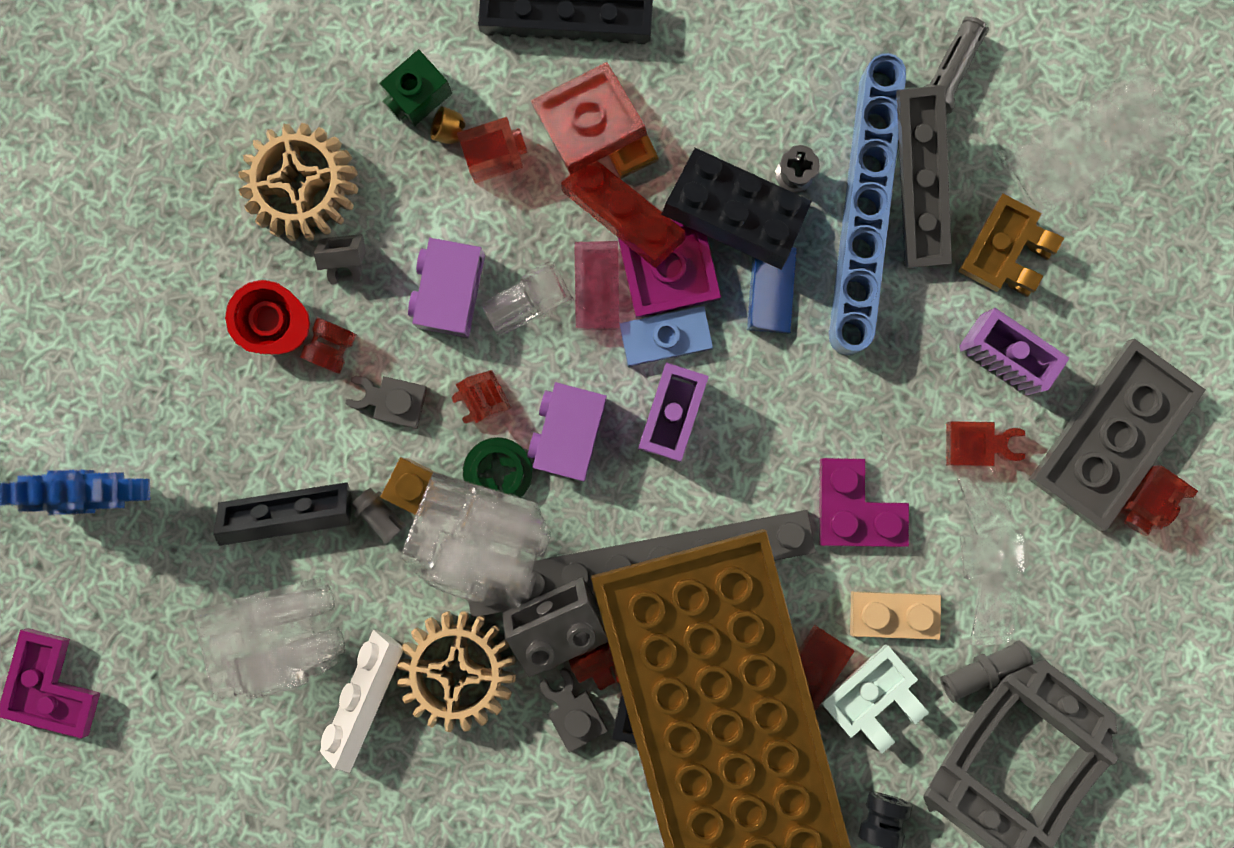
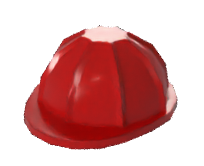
(267, 318)

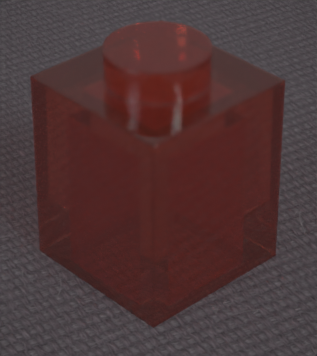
(492, 149)

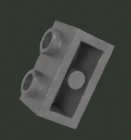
(555, 627)

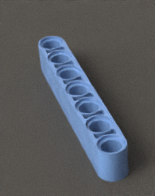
(876, 187)

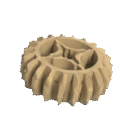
(263, 185)
(477, 672)

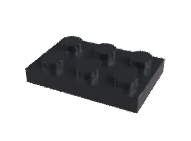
(737, 208)

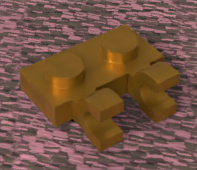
(1000, 243)

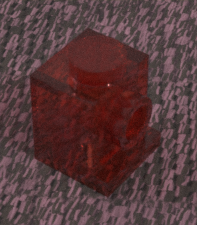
(1156, 500)

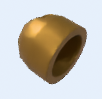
(446, 125)

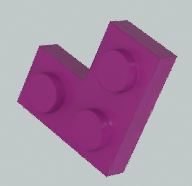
(846, 516)
(34, 690)

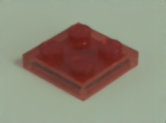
(589, 117)

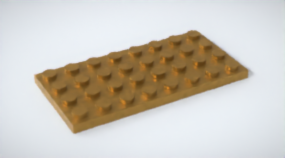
(720, 699)

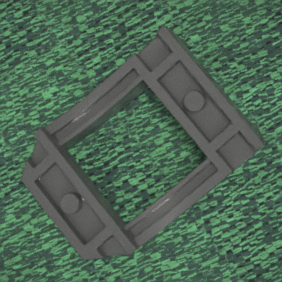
(1064, 707)

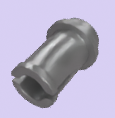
(378, 515)

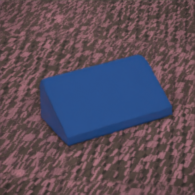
(771, 296)

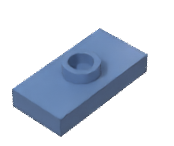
(666, 336)

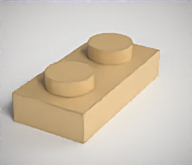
(895, 615)

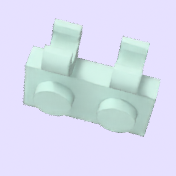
(869, 692)

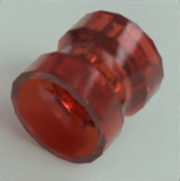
(323, 354)

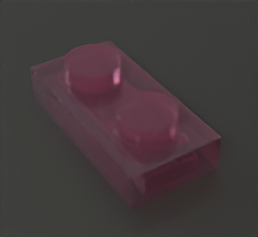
(596, 285)

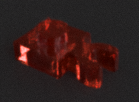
(977, 444)

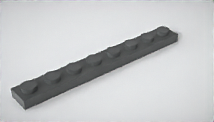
(787, 533)

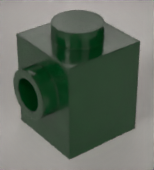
(414, 89)

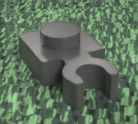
(395, 401)
(575, 717)

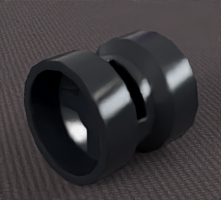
(885, 820)

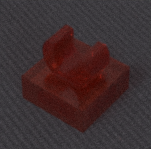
(482, 396)
(595, 665)

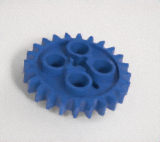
(73, 491)

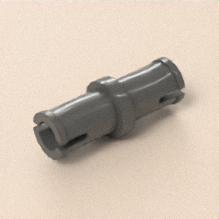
(986, 671)

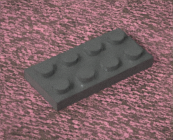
(1117, 434)

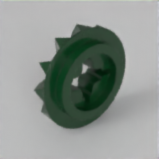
(509, 454)

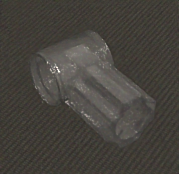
(531, 298)

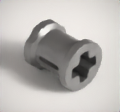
(808, 163)

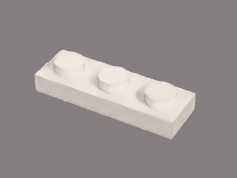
(360, 700)

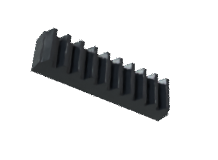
(568, 18)

